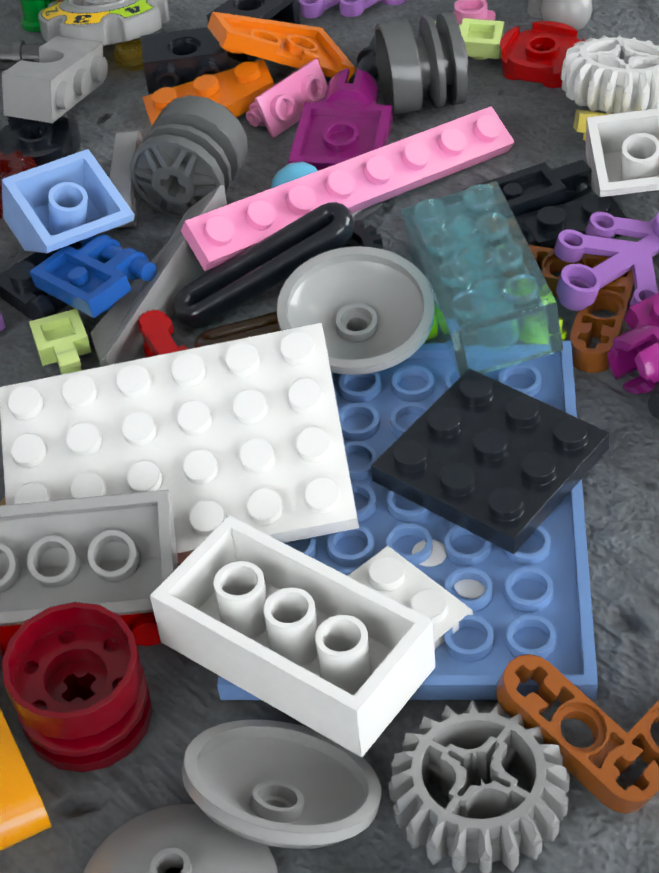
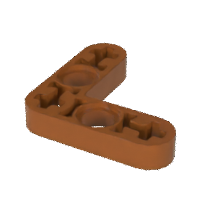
(611, 297)
(612, 748)

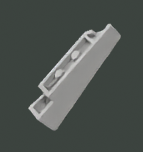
(118, 333)

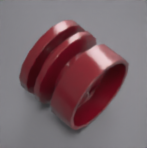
(78, 686)

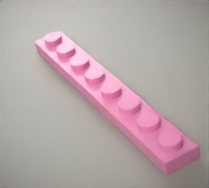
(354, 182)

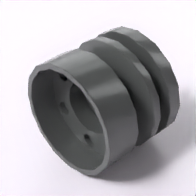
(429, 62)
(188, 154)

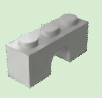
(61, 79)

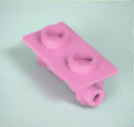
(283, 103)

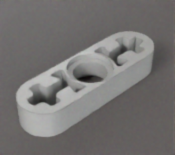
(124, 149)

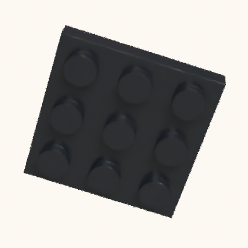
(491, 459)

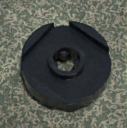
(41, 139)

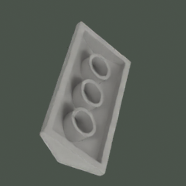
(85, 552)

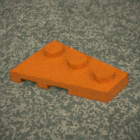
(279, 42)
(230, 88)

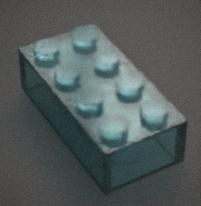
(482, 280)

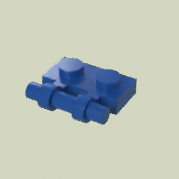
(93, 275)

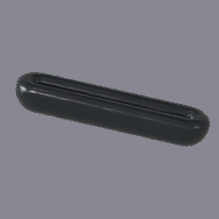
(263, 265)

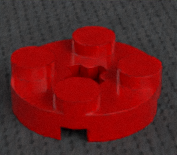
(537, 52)

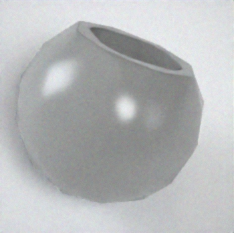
(570, 12)

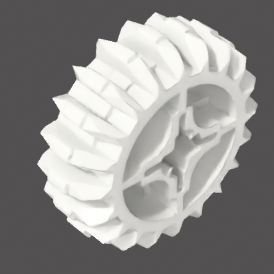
(612, 74)

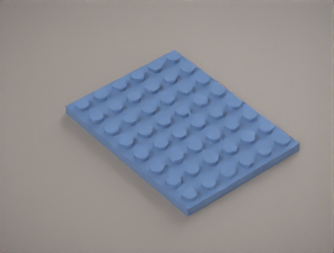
(532, 598)

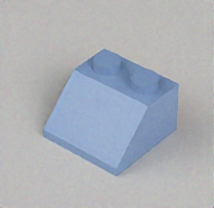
(62, 203)

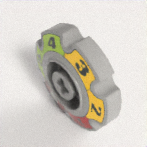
(103, 19)

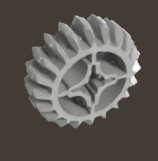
(486, 809)

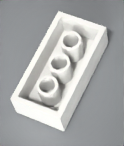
(295, 633)

